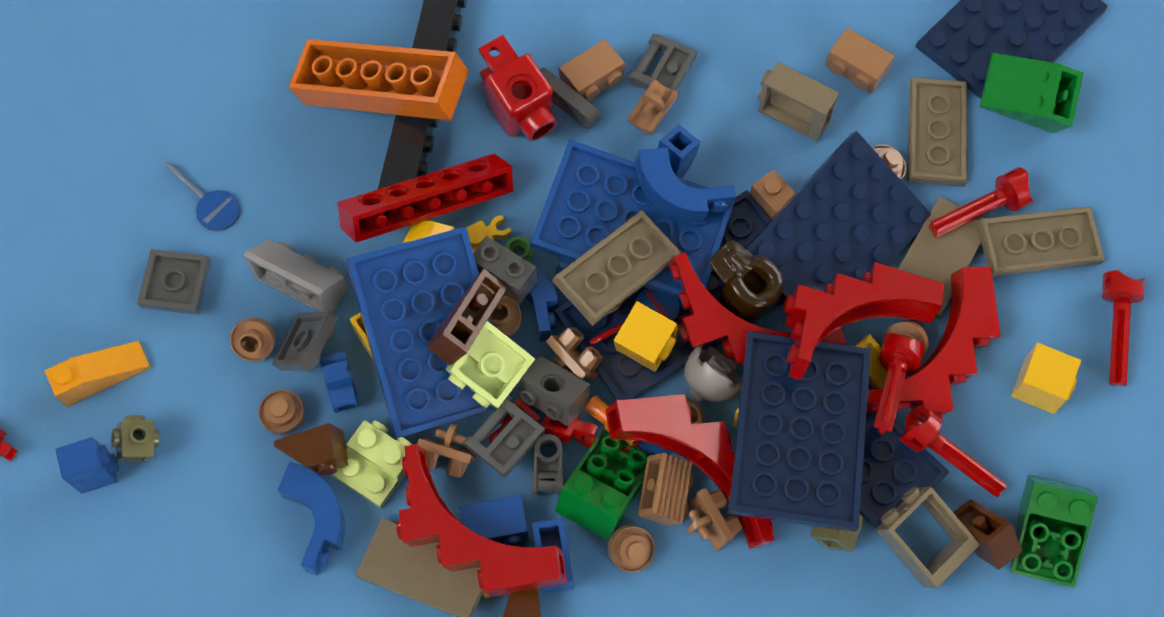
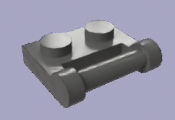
(671, 68)
(510, 444)

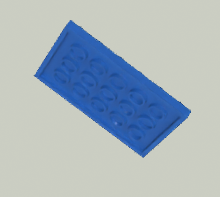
(602, 192)
(402, 302)

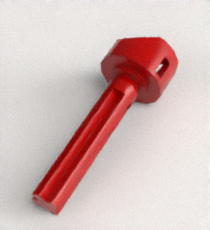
(1010, 191)
(1122, 292)
(900, 358)
(924, 433)

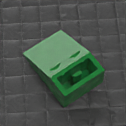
(1032, 91)
(606, 488)
(1053, 529)

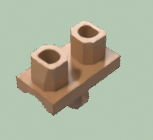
(652, 107)
(570, 358)
(458, 457)
(709, 521)

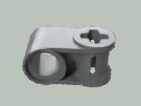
(548, 472)

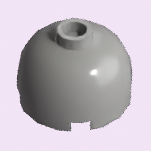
(711, 375)

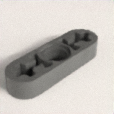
(571, 101)

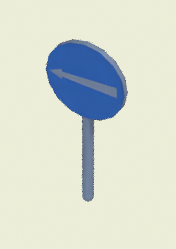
(216, 209)

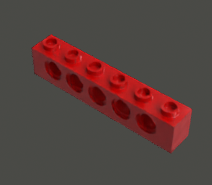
(425, 197)

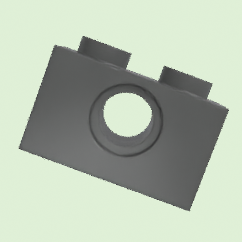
(507, 267)
(553, 390)

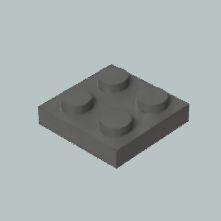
(174, 282)
(305, 341)

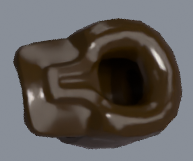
(750, 280)

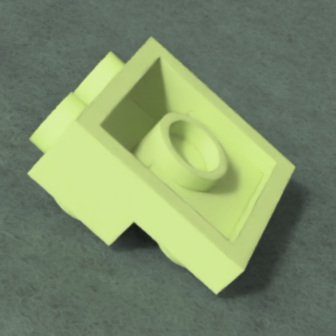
(490, 367)
(373, 463)

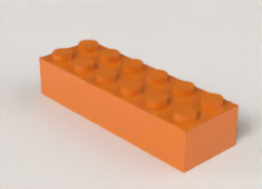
(379, 79)

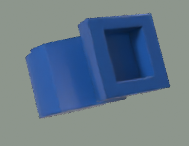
(339, 381)

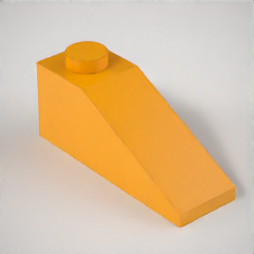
(95, 372)

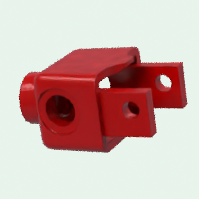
(516, 91)

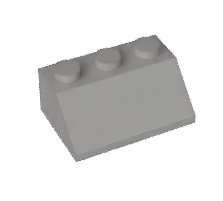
(297, 275)

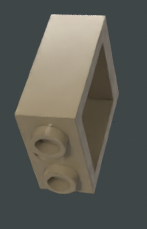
(797, 101)
(950, 558)

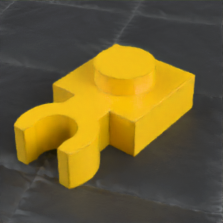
(479, 231)

